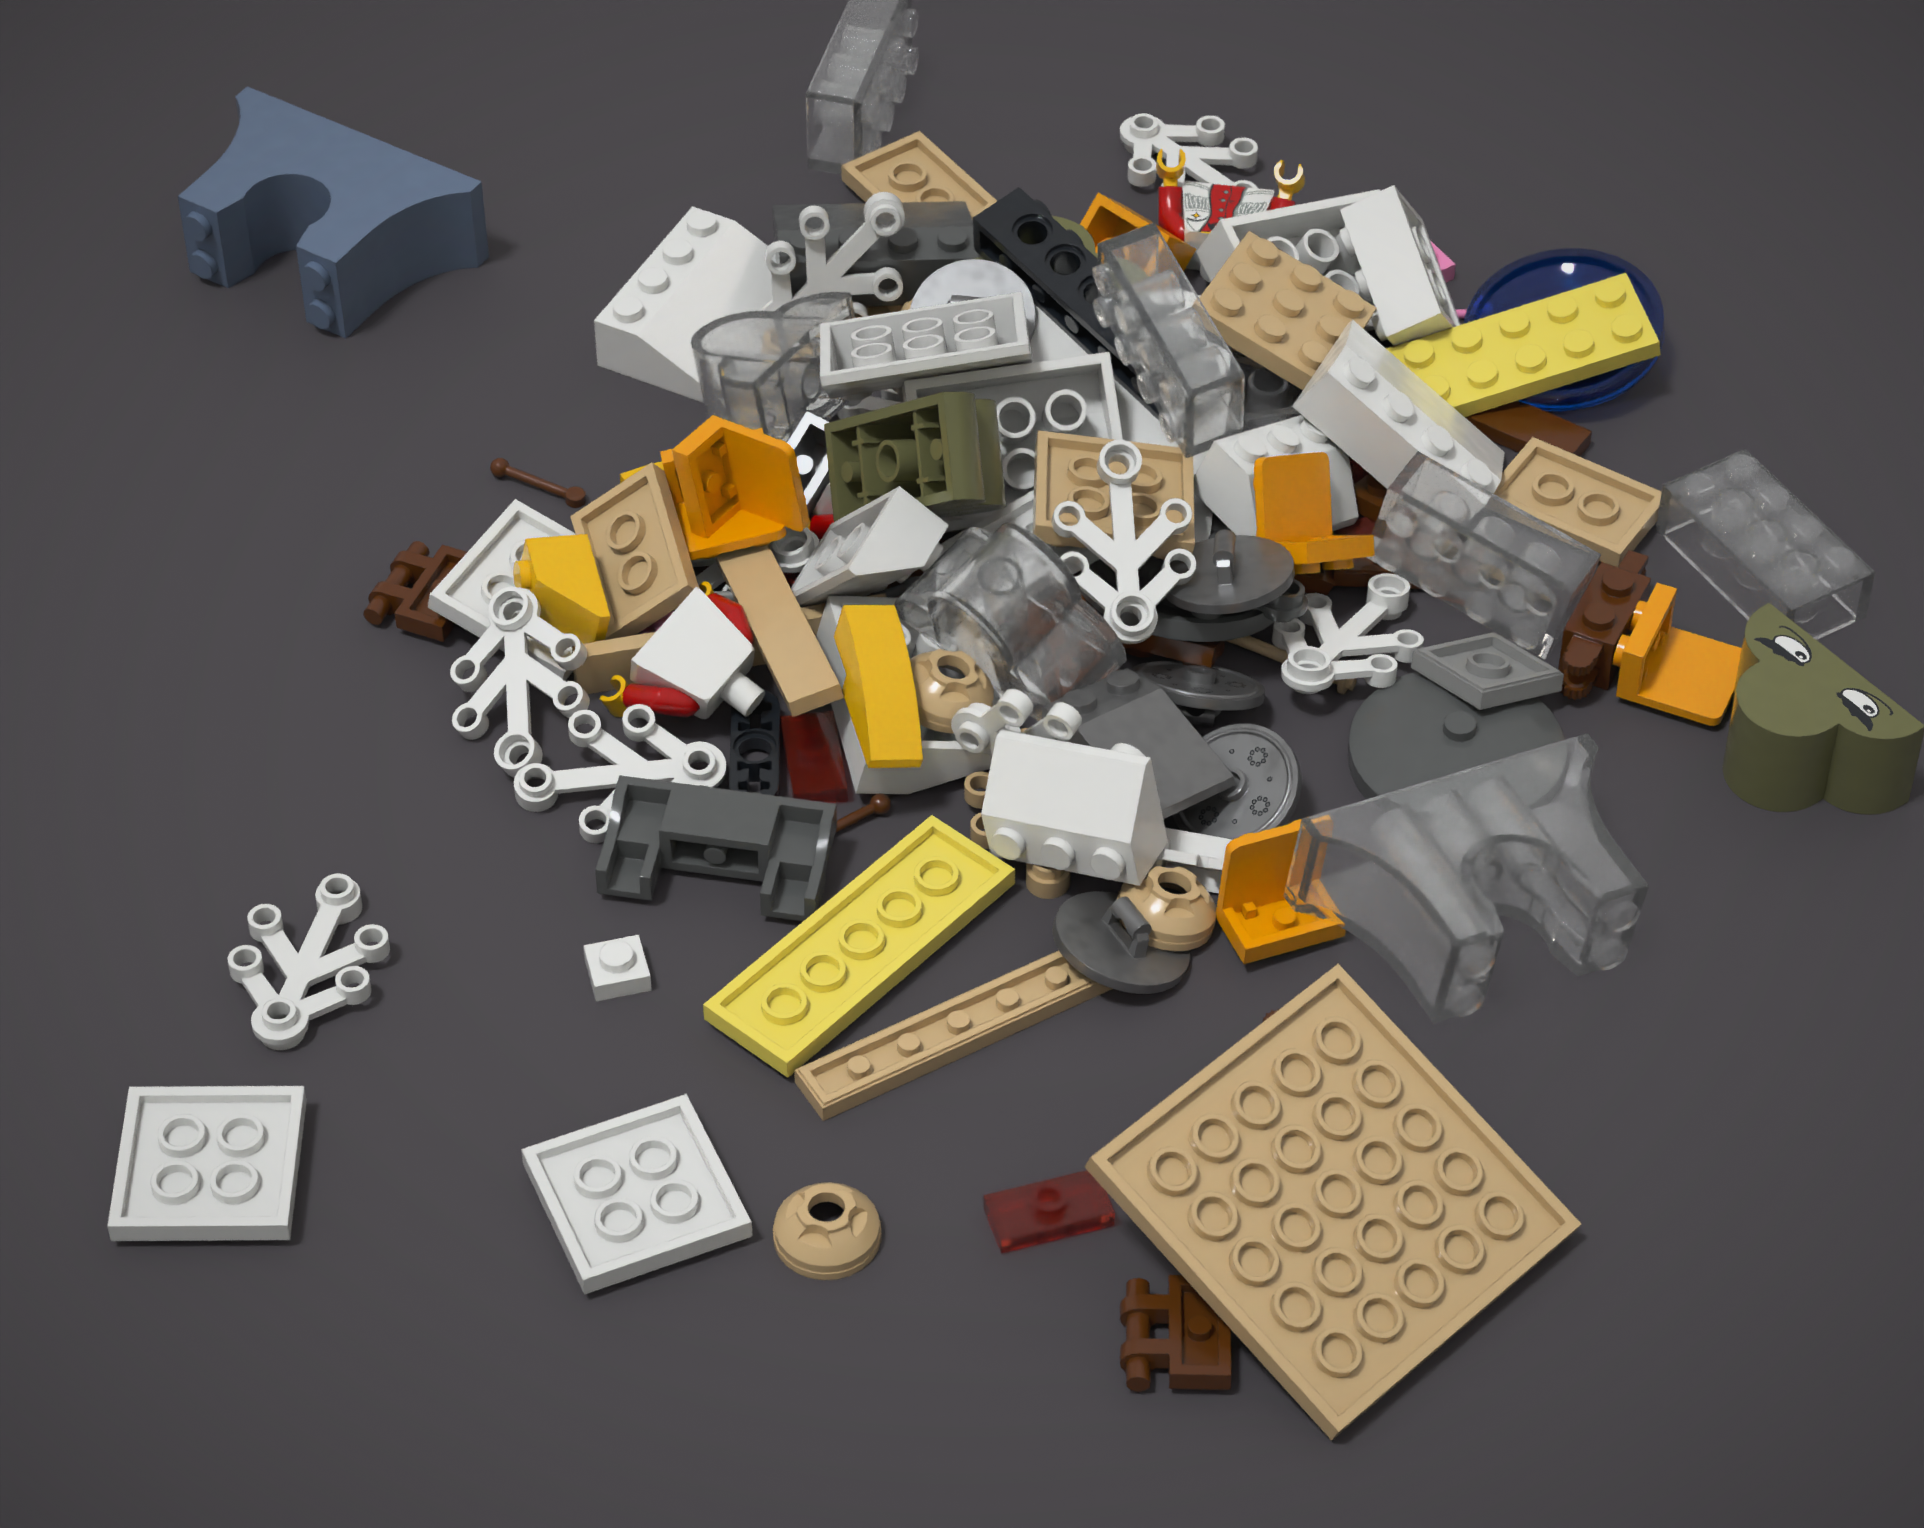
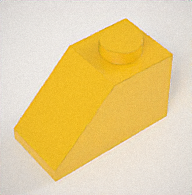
(566, 584)

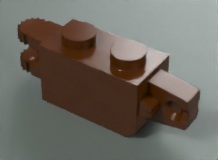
(1598, 624)

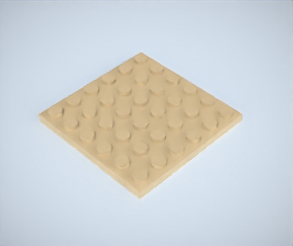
(1333, 1199)

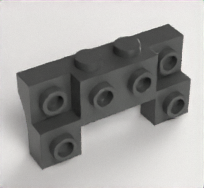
(717, 834)

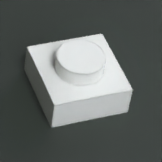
(617, 968)

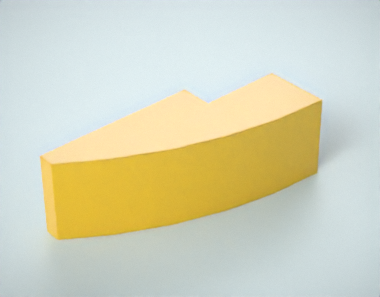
(879, 685)

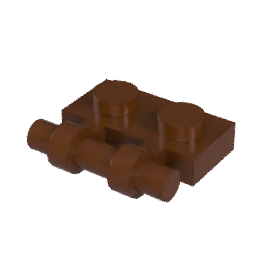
(412, 604)
(1196, 1342)

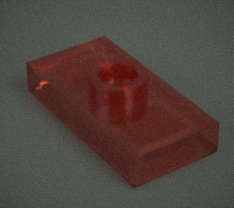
(814, 757)
(1048, 1211)

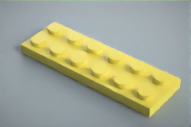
(1534, 346)
(858, 945)

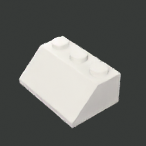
(1397, 267)
(1227, 472)
(871, 549)
(1073, 808)

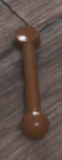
(574, 496)
(878, 804)

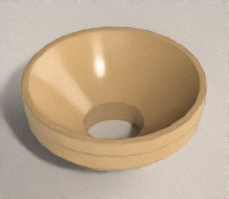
(943, 696)
(1176, 920)
(832, 1247)

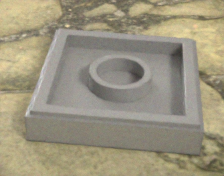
(1487, 670)

